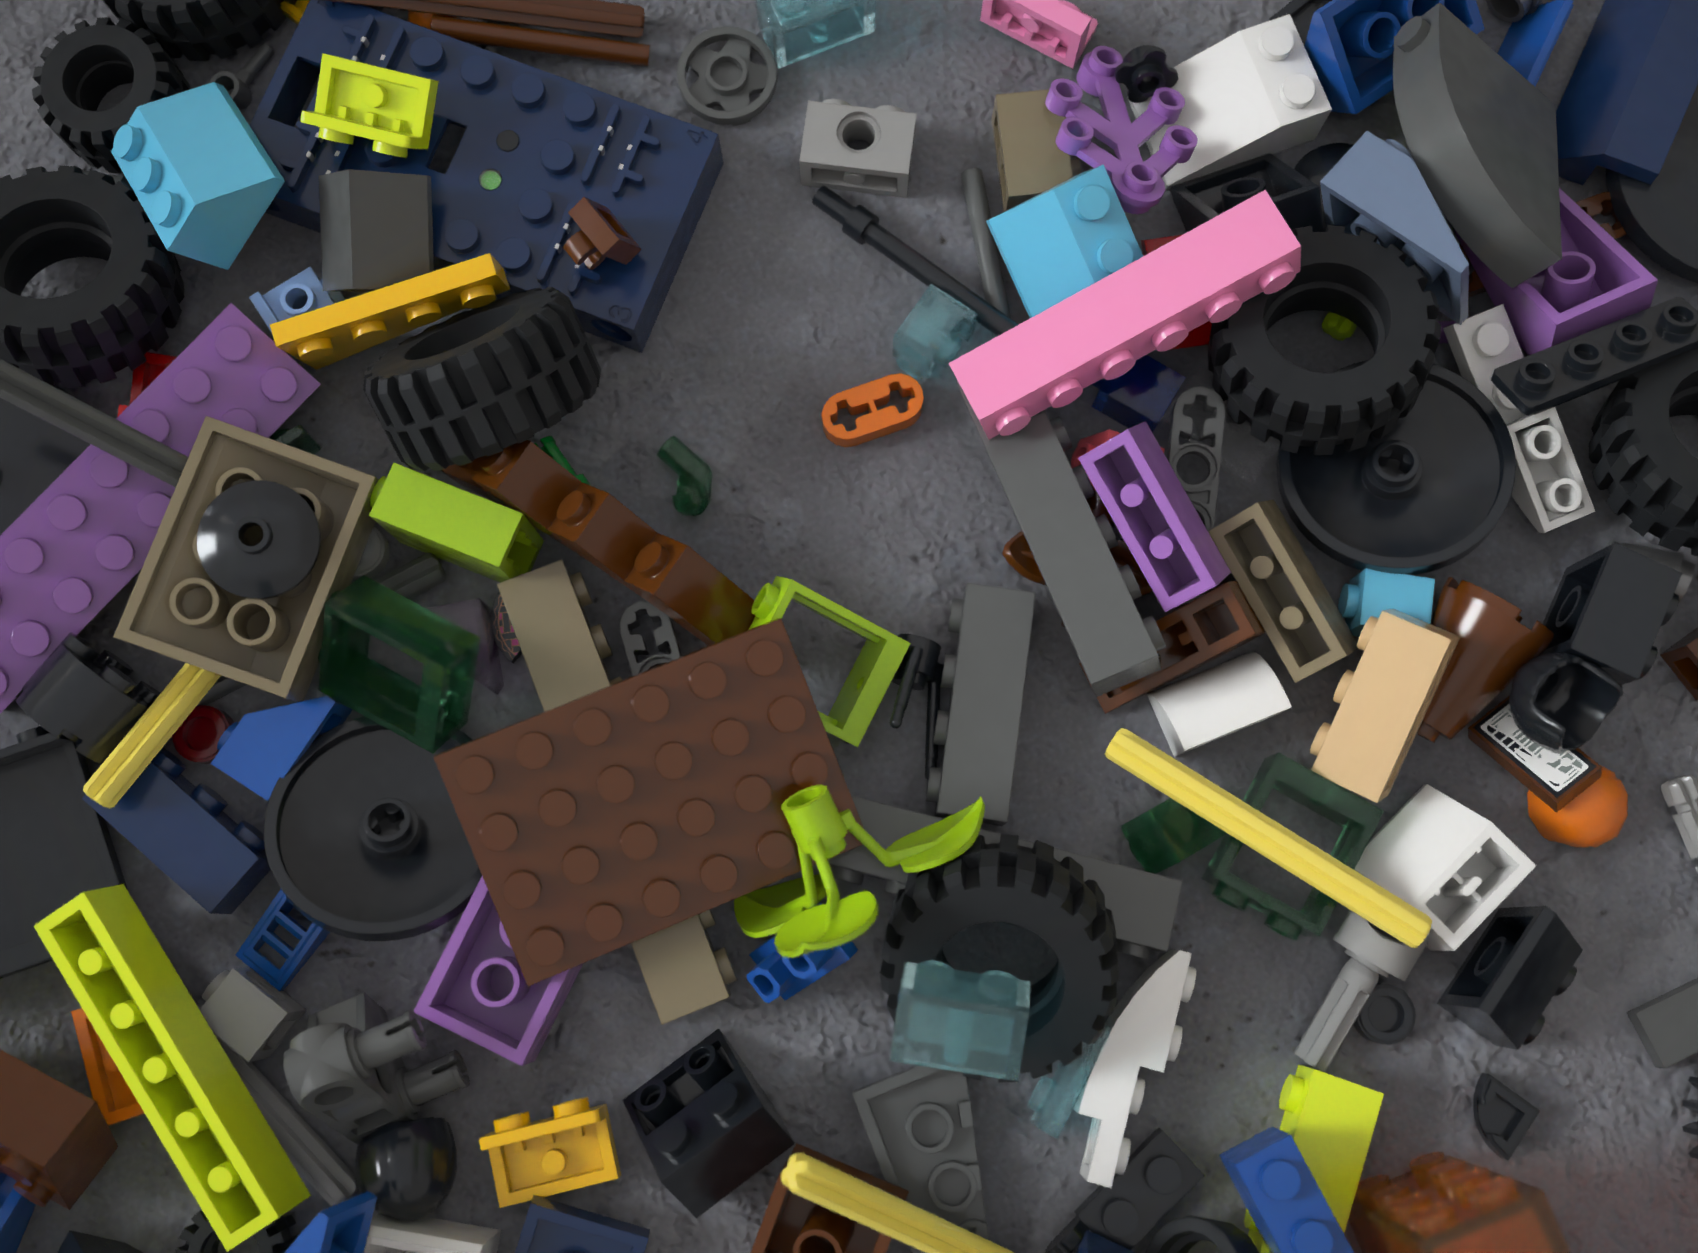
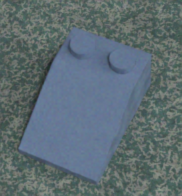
(1384, 194)

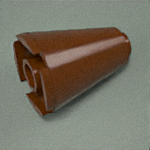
(1485, 658)

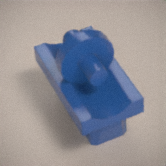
(787, 976)

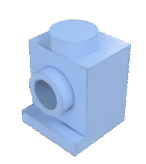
(294, 297)

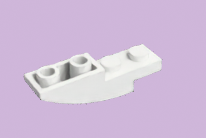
(1546, 473)
(1140, 1036)

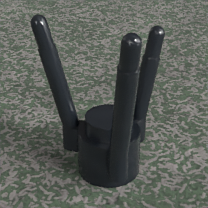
(916, 669)

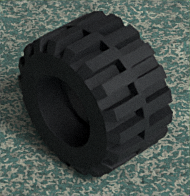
(86, 69)

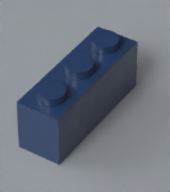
(189, 835)

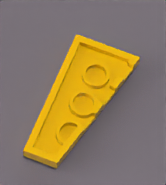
(388, 312)

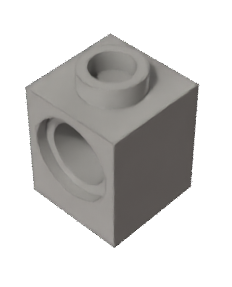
(249, 1012)

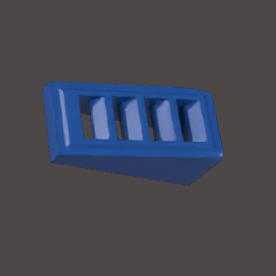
(264, 932)

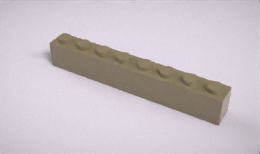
(567, 664)

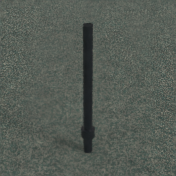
(864, 227)

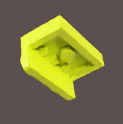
(373, 104)

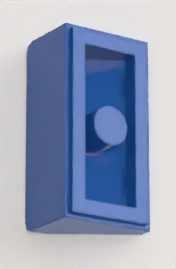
(1534, 38)

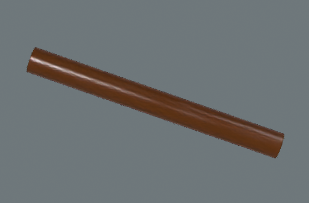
(542, 41)

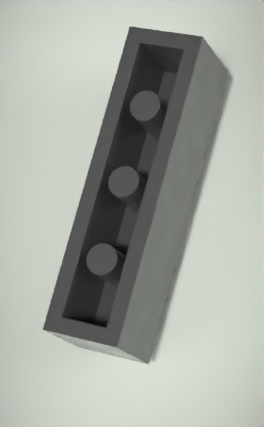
(984, 701)

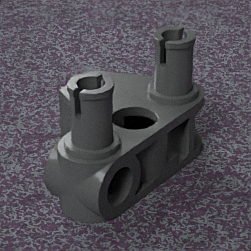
(353, 1069)

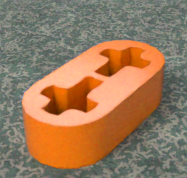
(868, 398)

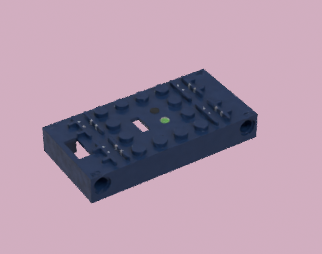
(519, 169)

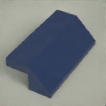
(1629, 89)

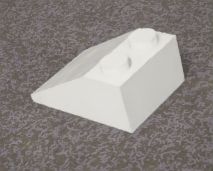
(1245, 99)

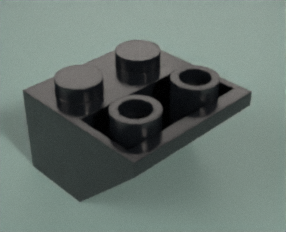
(706, 1124)

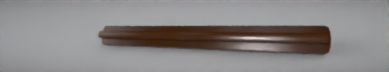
(571, 15)

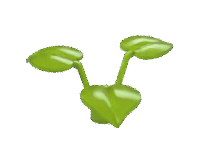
(820, 835)

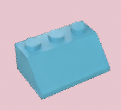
(198, 172)
(1064, 239)

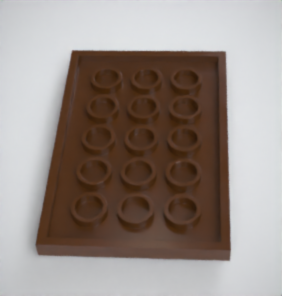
(644, 799)

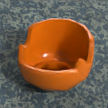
(1587, 819)

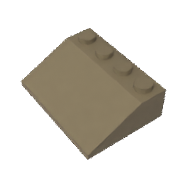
(196, 621)

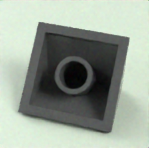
(374, 229)

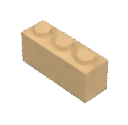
(1382, 703)

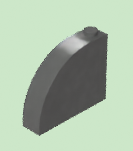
(1480, 143)

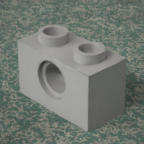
(878, 169)

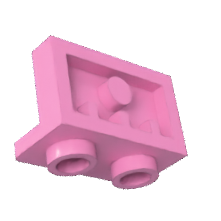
(1045, 25)

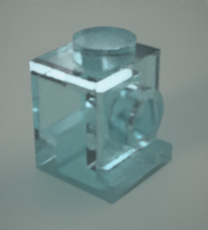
(932, 333)

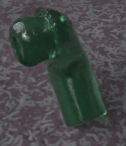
(693, 480)

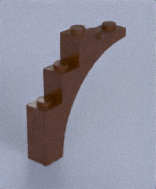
(611, 538)

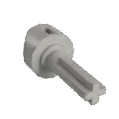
(1371, 955)

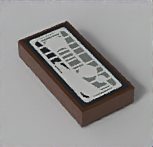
(1547, 774)

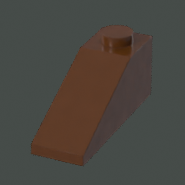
(1193, 638)

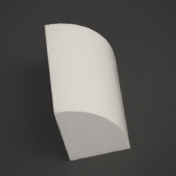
(1218, 702)

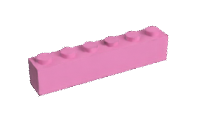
(1129, 315)

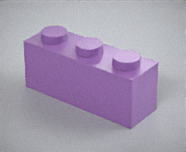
(1155, 516)

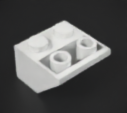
(1444, 864)

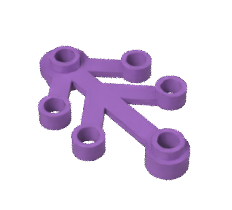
(1134, 181)

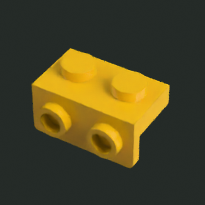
(551, 1153)

